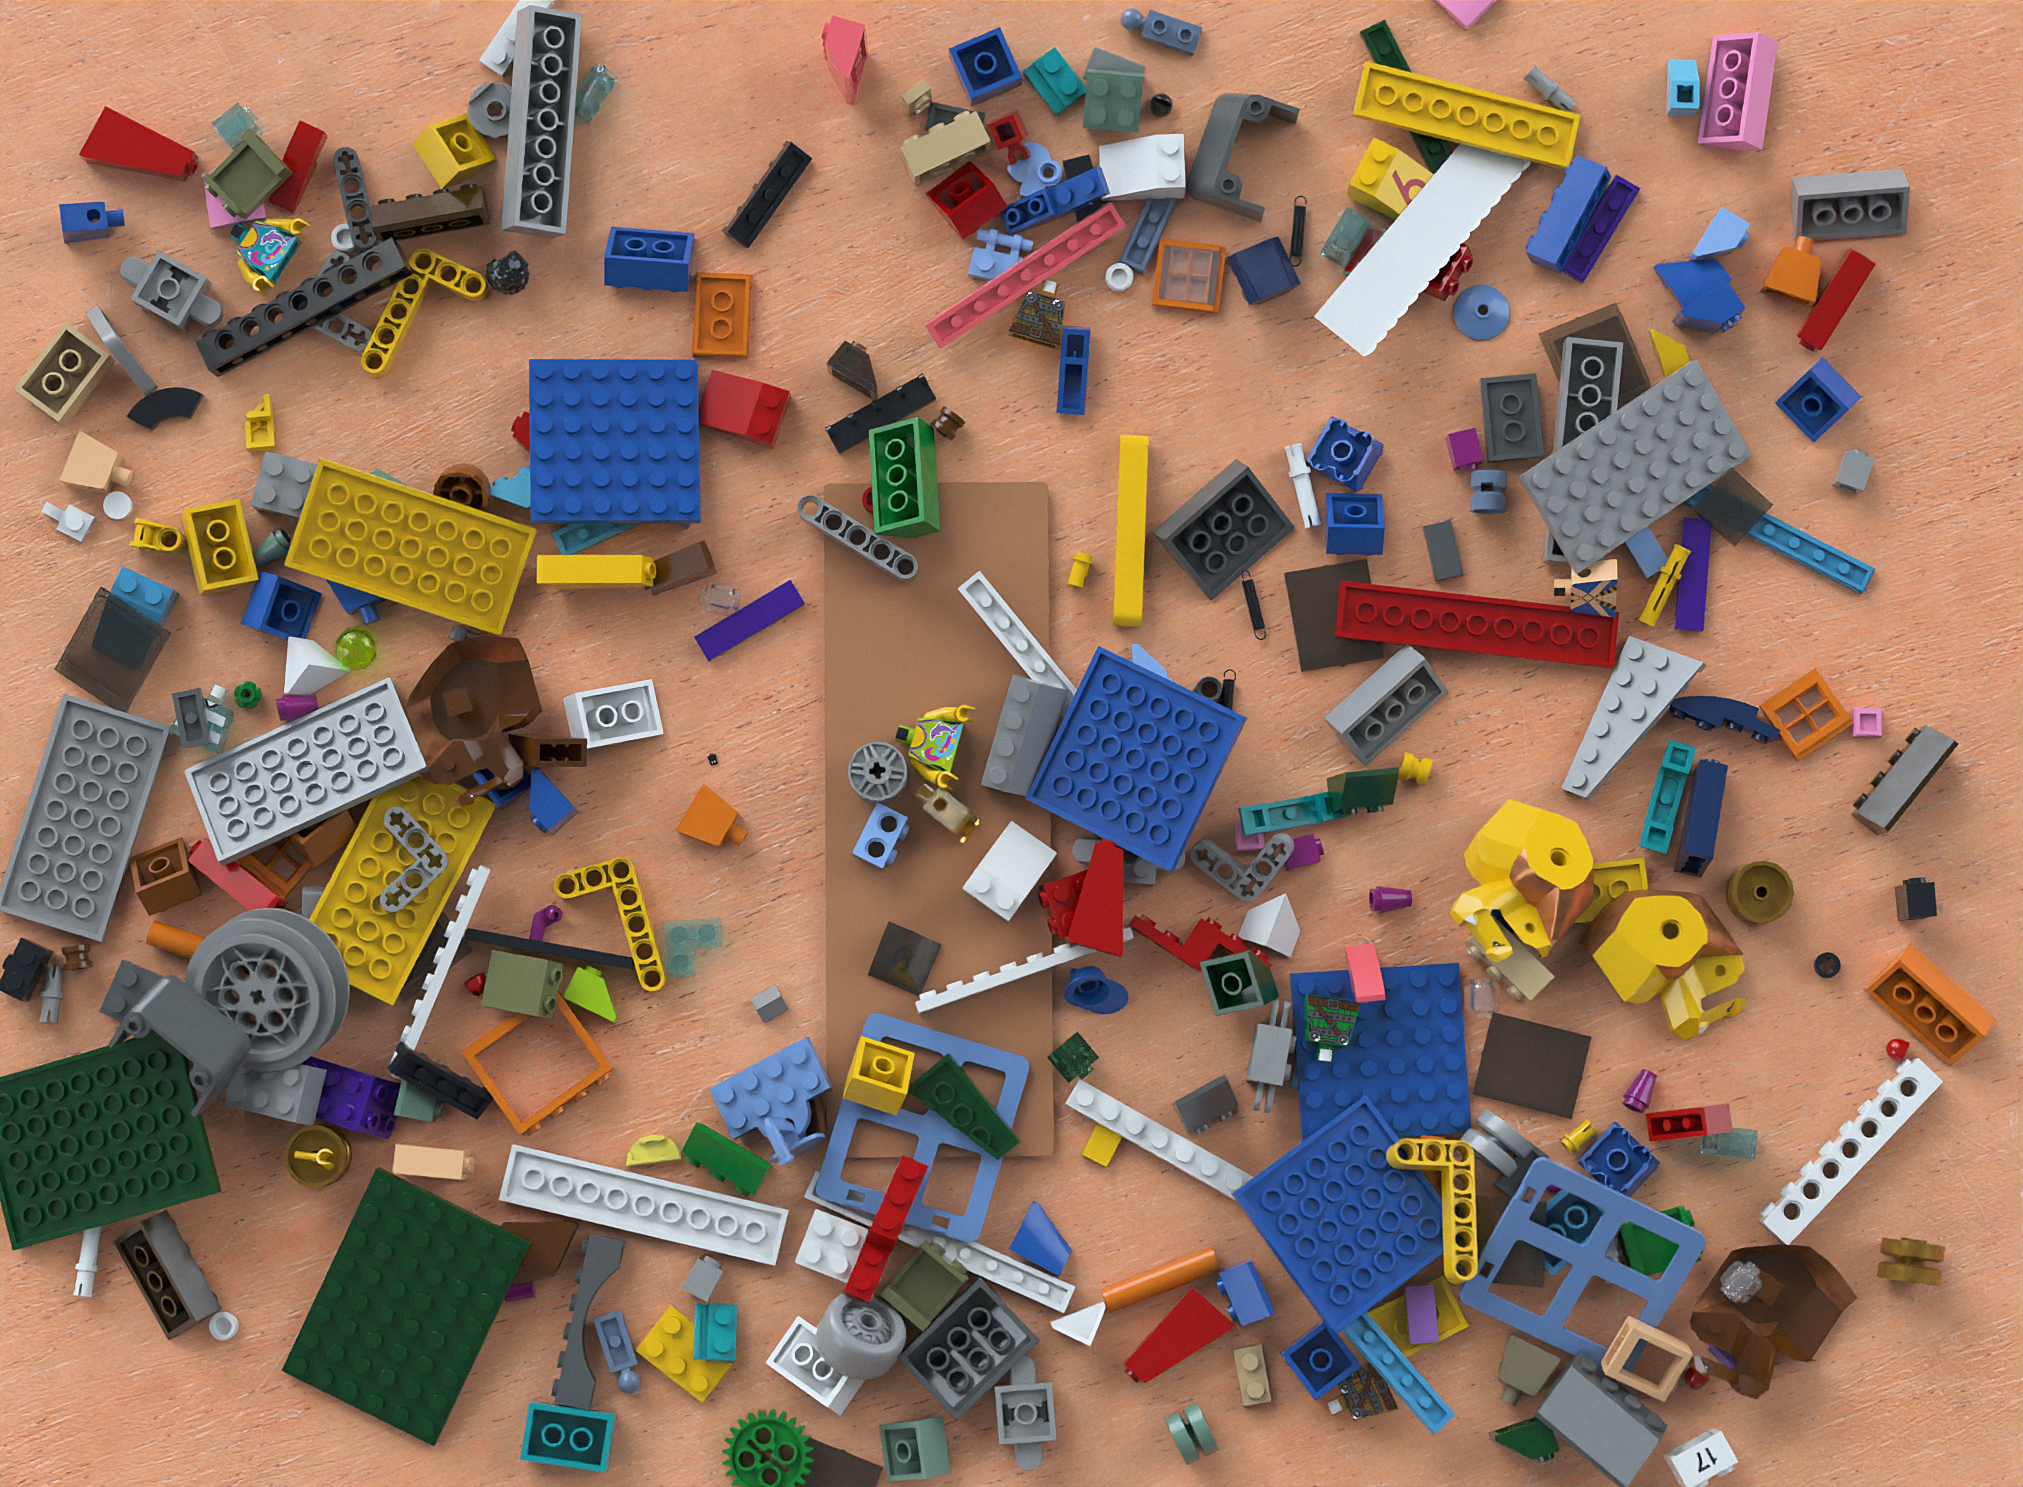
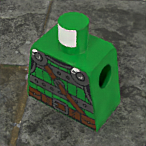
(1328, 1023)

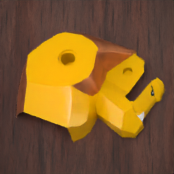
(1531, 870)
(1667, 947)

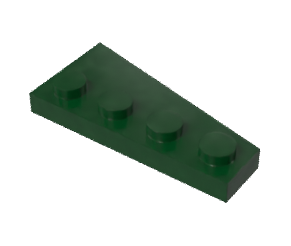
(959, 1101)

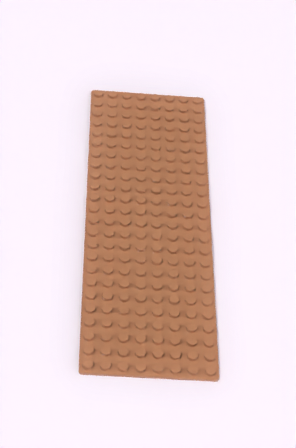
(888, 662)

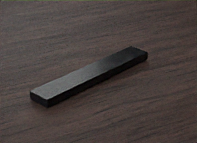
(549, 948)

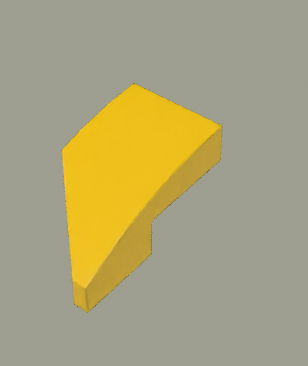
(1670, 352)
(260, 427)

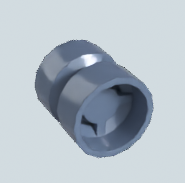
(1488, 502)

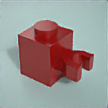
(1008, 133)

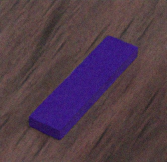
(1600, 228)
(1693, 582)
(749, 620)

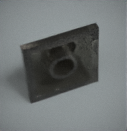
(854, 368)
(904, 958)

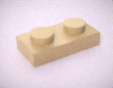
(917, 99)
(1252, 1375)

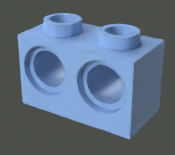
(874, 833)

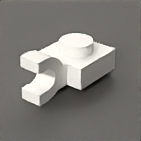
(71, 522)

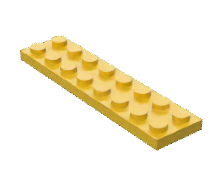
(1466, 115)

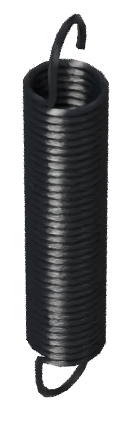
(1298, 230)
(1253, 605)
(1228, 691)

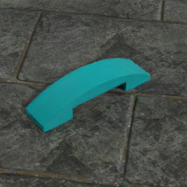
(1666, 796)
(1287, 814)

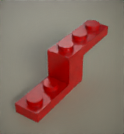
(1198, 945)
(885, 1229)

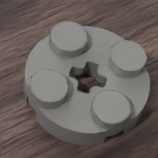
(479, 110)

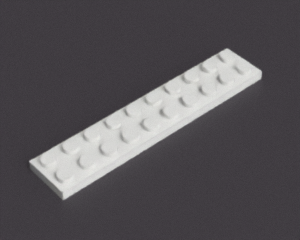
(643, 1204)

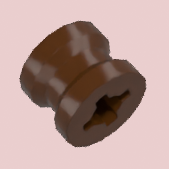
(947, 423)
(77, 957)

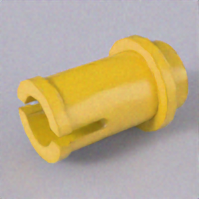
(1079, 570)
(1578, 1137)

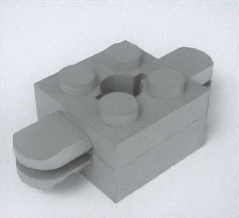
(171, 291)
(1135, 868)
(1270, 1055)
(1025, 1413)

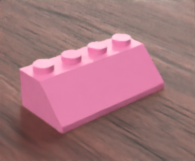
(1738, 91)

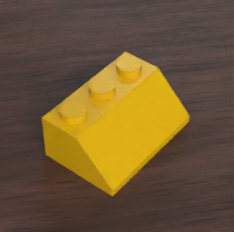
(219, 546)

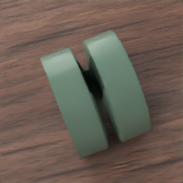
(1191, 1433)

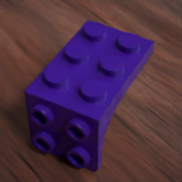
(356, 1099)

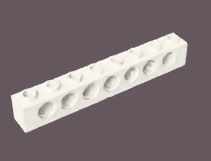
(1923, 1083)

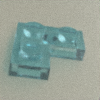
(682, 938)

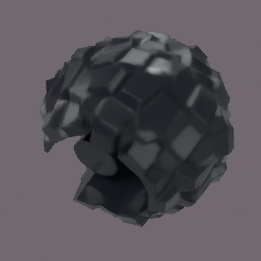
(508, 274)

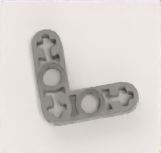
(323, 327)
(119, 350)
(419, 866)
(1242, 875)

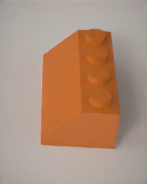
(1930, 1005)

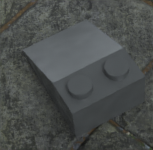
(1206, 1104)

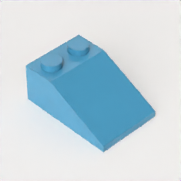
(145, 595)

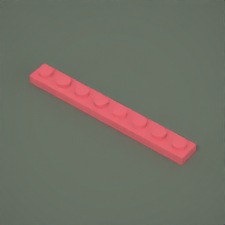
(1025, 275)

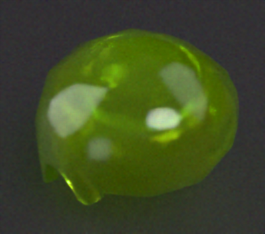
(356, 648)

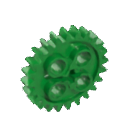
(782, 1433)

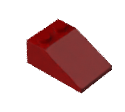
(743, 408)

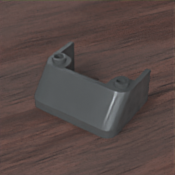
(1207, 177)
(194, 1030)

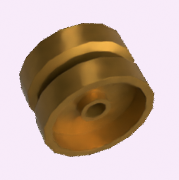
(1776, 893)
(315, 1139)
(1911, 1261)

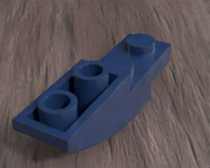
(1712, 711)

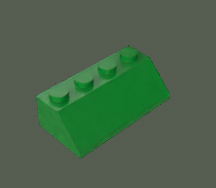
(904, 479)

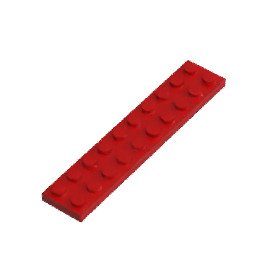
(1475, 624)

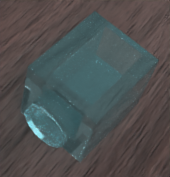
(235, 123)

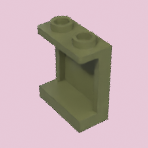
(247, 176)
(522, 984)
(925, 1284)

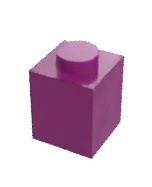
(1464, 450)
(1306, 852)

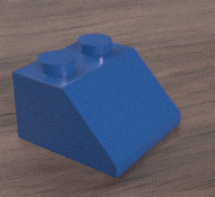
(1712, 311)
(1818, 399)
(1354, 524)
(281, 607)
(548, 804)
(1245, 1293)

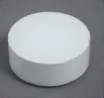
(341, 239)
(1119, 277)
(118, 505)
(223, 1326)

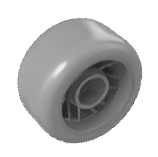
(861, 1337)

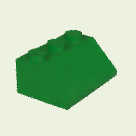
(726, 1159)

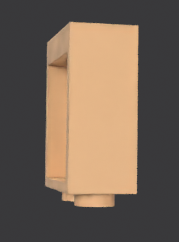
(433, 1162)
(1625, 1342)

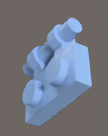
(987, 263)

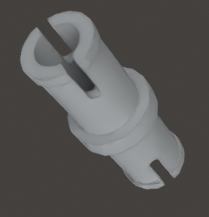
(1550, 90)
(51, 995)

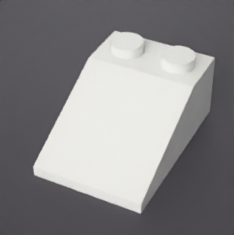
(1144, 168)
(614, 714)
(1009, 871)
(802, 1364)

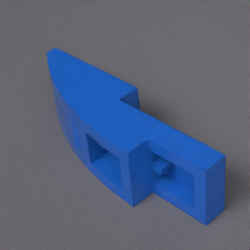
(1055, 201)

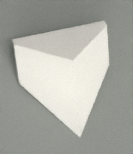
(309, 667)
(1272, 926)
(1081, 1324)

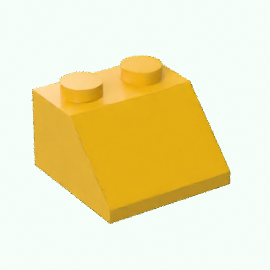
(453, 150)
(879, 1075)

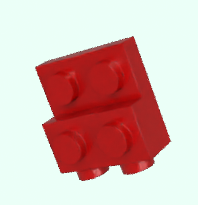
(1446, 281)
(1061, 900)

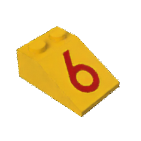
(1387, 179)

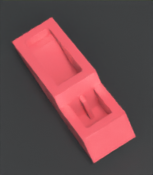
(1364, 973)

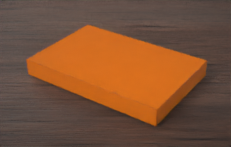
(721, 315)

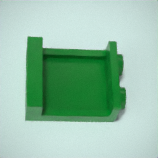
(1648, 1251)

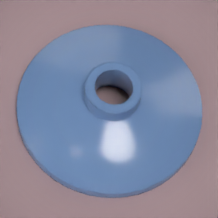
(1476, 325)

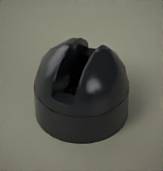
(1158, 109)

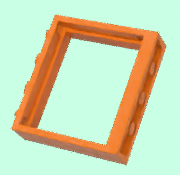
(555, 1107)

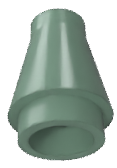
(273, 548)

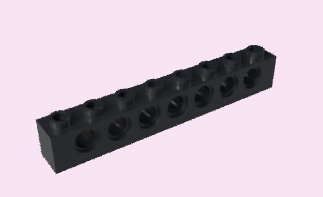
(294, 322)

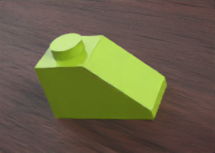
(591, 993)

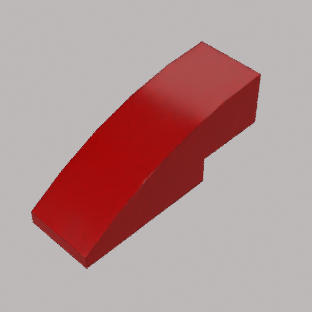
(301, 160)

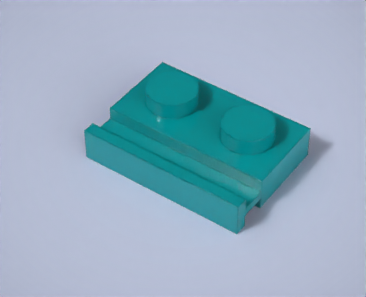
(1055, 81)
(715, 1332)

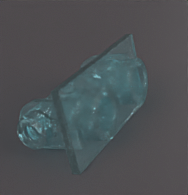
(600, 82)

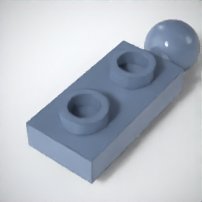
(1163, 30)
(618, 1349)

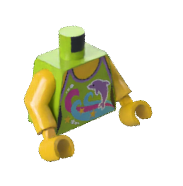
(935, 743)

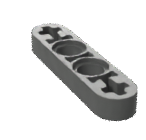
(354, 199)

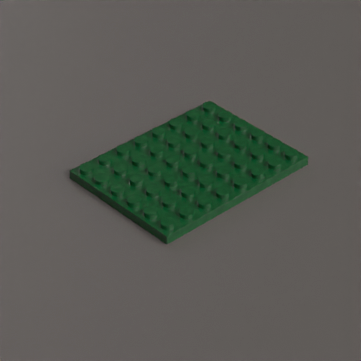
(100, 1140)
(406, 1306)

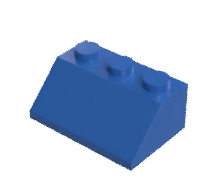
(648, 259)

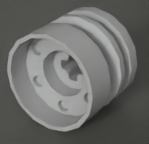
(891, 782)

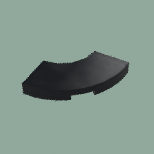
(164, 405)

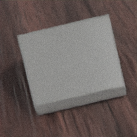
(769, 1003)

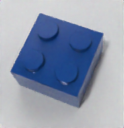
(985, 66)
(1320, 1360)

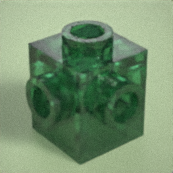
(1073, 1058)

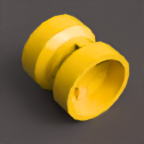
(1413, 768)

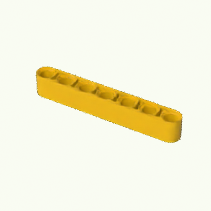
(1130, 531)

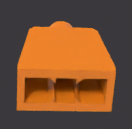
(1795, 274)
(711, 820)

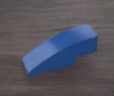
(1073, 370)

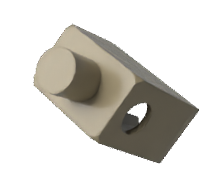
(1524, 1369)

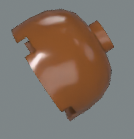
(464, 485)

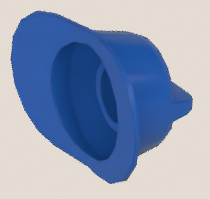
(1094, 991)

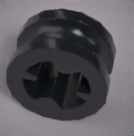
(1835, 969)

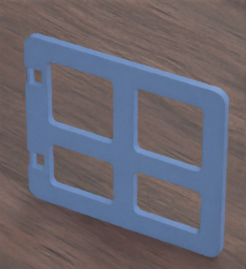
(930, 1129)
(1586, 1260)

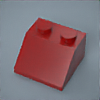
(967, 200)

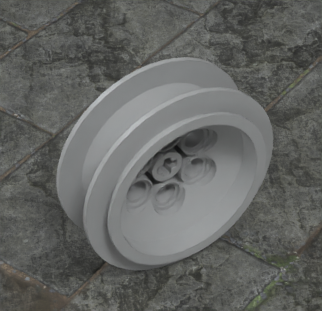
(304, 963)

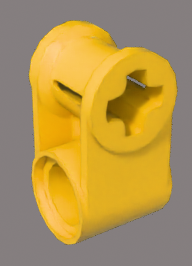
(153, 536)

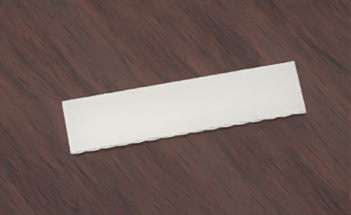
(1418, 245)

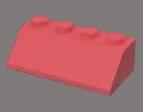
(846, 53)

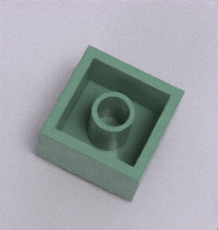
(1113, 100)

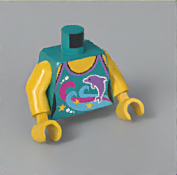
(267, 249)

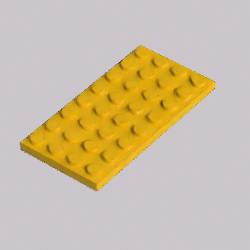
(410, 546)
(381, 944)

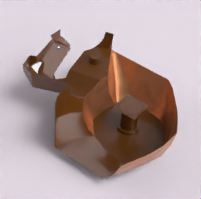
(464, 708)
(1787, 1315)

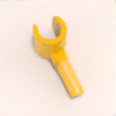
(319, 1157)

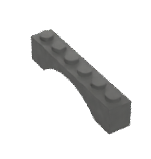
(576, 1379)

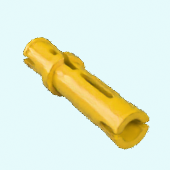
(1664, 585)

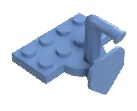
(773, 1093)

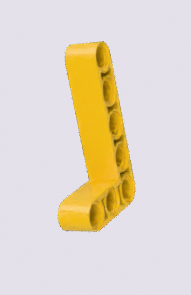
(412, 303)
(627, 913)
(1451, 1197)

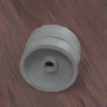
(1494, 1146)

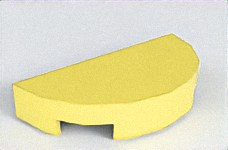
(653, 1150)

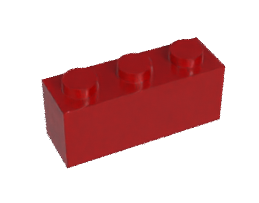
(1689, 1122)

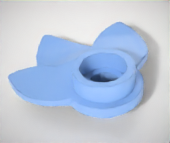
(1031, 170)

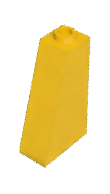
(595, 571)

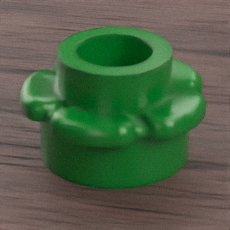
(255, 695)

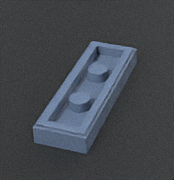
(1147, 233)

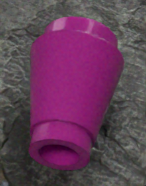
(296, 706)
(1389, 899)
(1640, 1092)

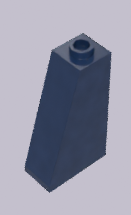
(1701, 818)

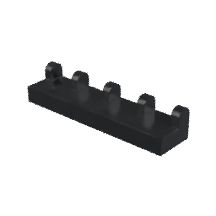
(767, 194)
(880, 412)
(440, 1081)

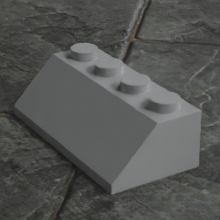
(1850, 205)
(1386, 704)
(1023, 734)

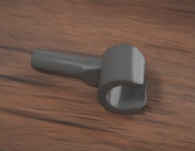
(460, 633)

